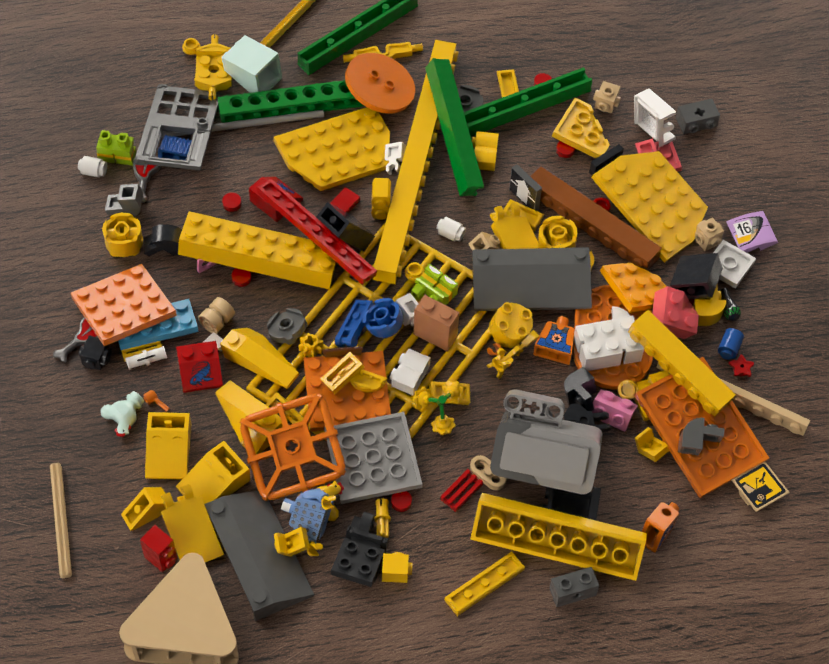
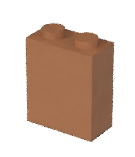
(436, 323)

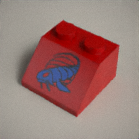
(263, 205)
(199, 366)

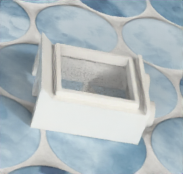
(650, 115)

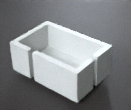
(603, 343)

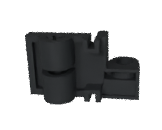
(360, 552)

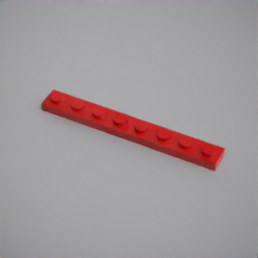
(316, 231)

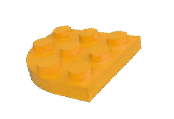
(632, 285)

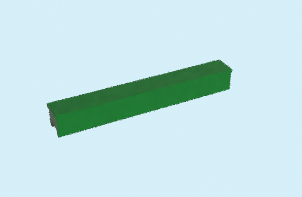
(352, 33)
(527, 101)
(454, 127)

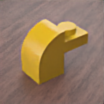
(709, 309)

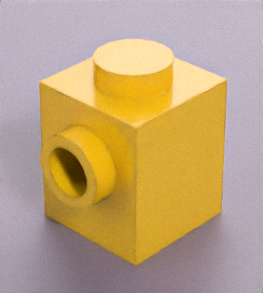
(396, 567)

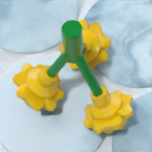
(451, 393)

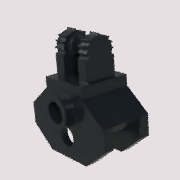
(578, 414)

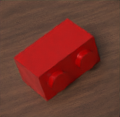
(159, 548)

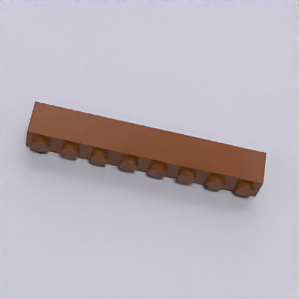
(596, 220)

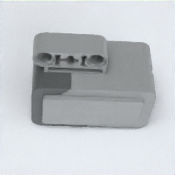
(544, 447)

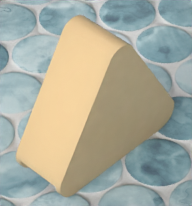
(181, 621)

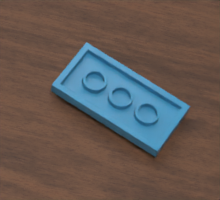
(176, 326)

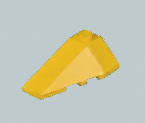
(258, 355)
(238, 405)

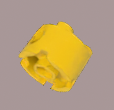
(557, 233)
(122, 235)
(511, 324)

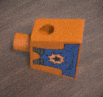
(556, 341)
(663, 519)

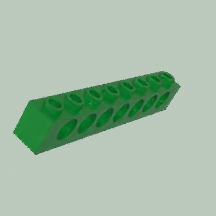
(285, 101)

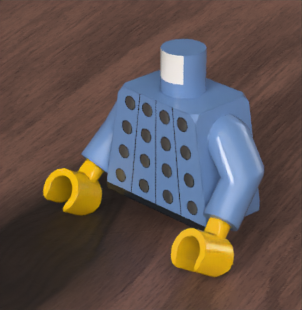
(311, 512)

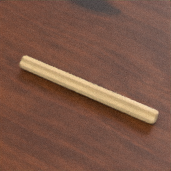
(60, 520)

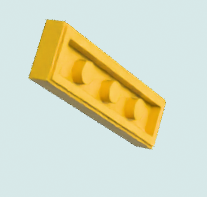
(484, 583)

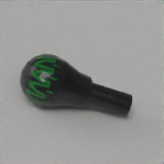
(731, 311)

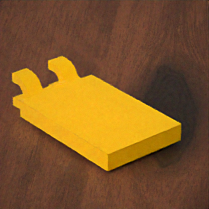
(513, 230)
(190, 526)

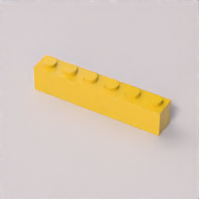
(681, 363)

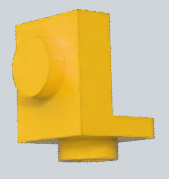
(650, 445)
(291, 542)

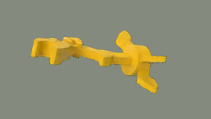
(502, 362)

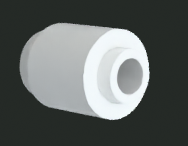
(92, 166)
(451, 229)

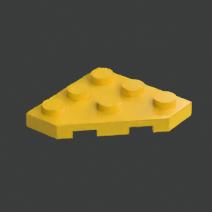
(581, 130)

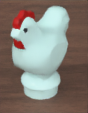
(123, 412)

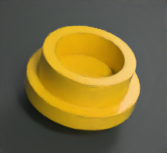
(190, 45)
(413, 271)
(627, 389)

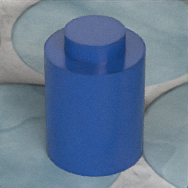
(730, 343)

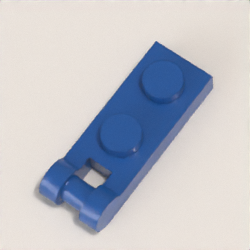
(353, 324)

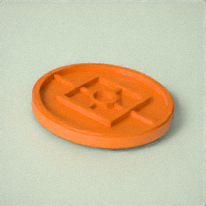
(380, 83)

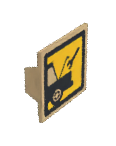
(759, 486)

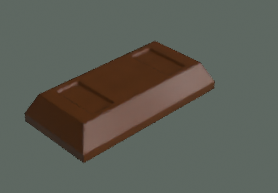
(336, 352)

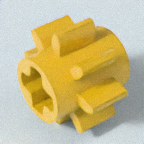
(310, 345)

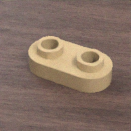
(486, 474)

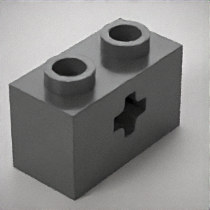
(697, 116)
(574, 587)

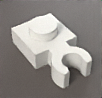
(394, 154)

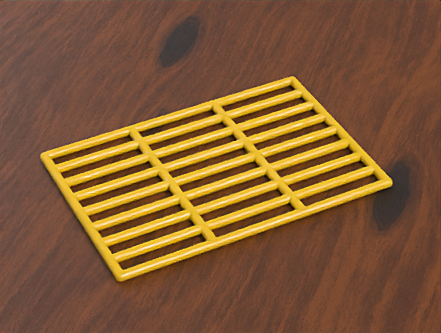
(376, 295)

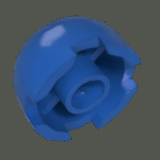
(383, 318)

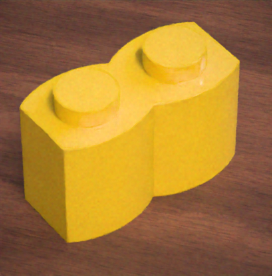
(485, 149)
(381, 198)

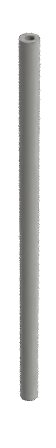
(256, 122)

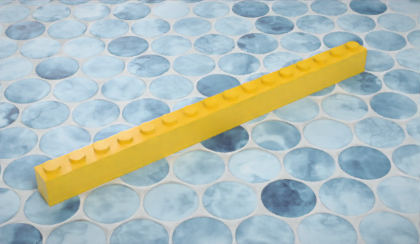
(411, 177)

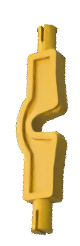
(393, 51)

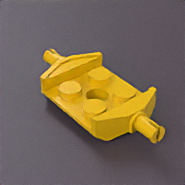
(207, 59)

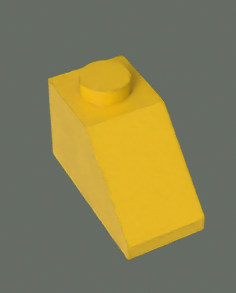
(144, 507)

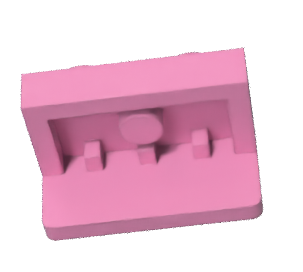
(619, 409)

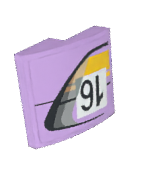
(752, 231)

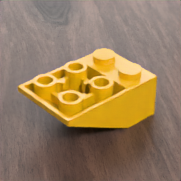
(167, 445)
(216, 474)

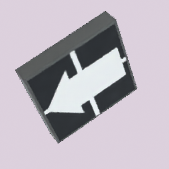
(525, 188)

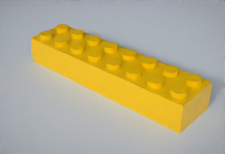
(255, 250)
(558, 536)

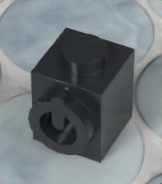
(94, 353)

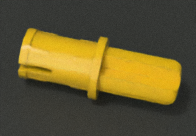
(382, 518)

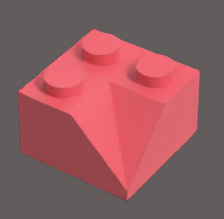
(675, 312)

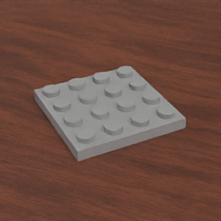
(376, 458)

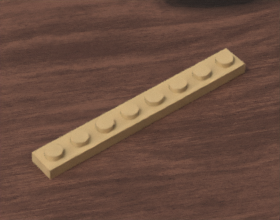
(766, 409)

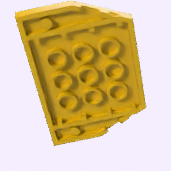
(337, 148)
(653, 199)

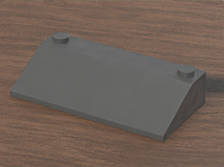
(532, 278)
(247, 534)

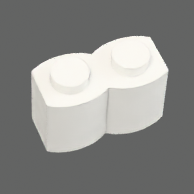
(410, 371)

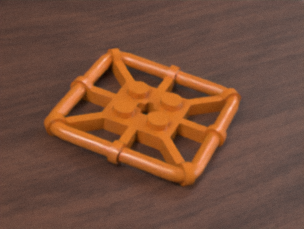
(303, 454)

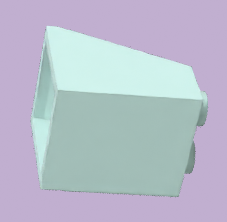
(252, 65)

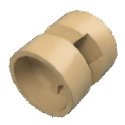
(216, 315)

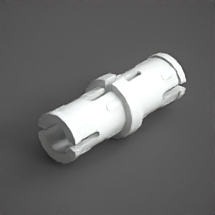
(132, 361)

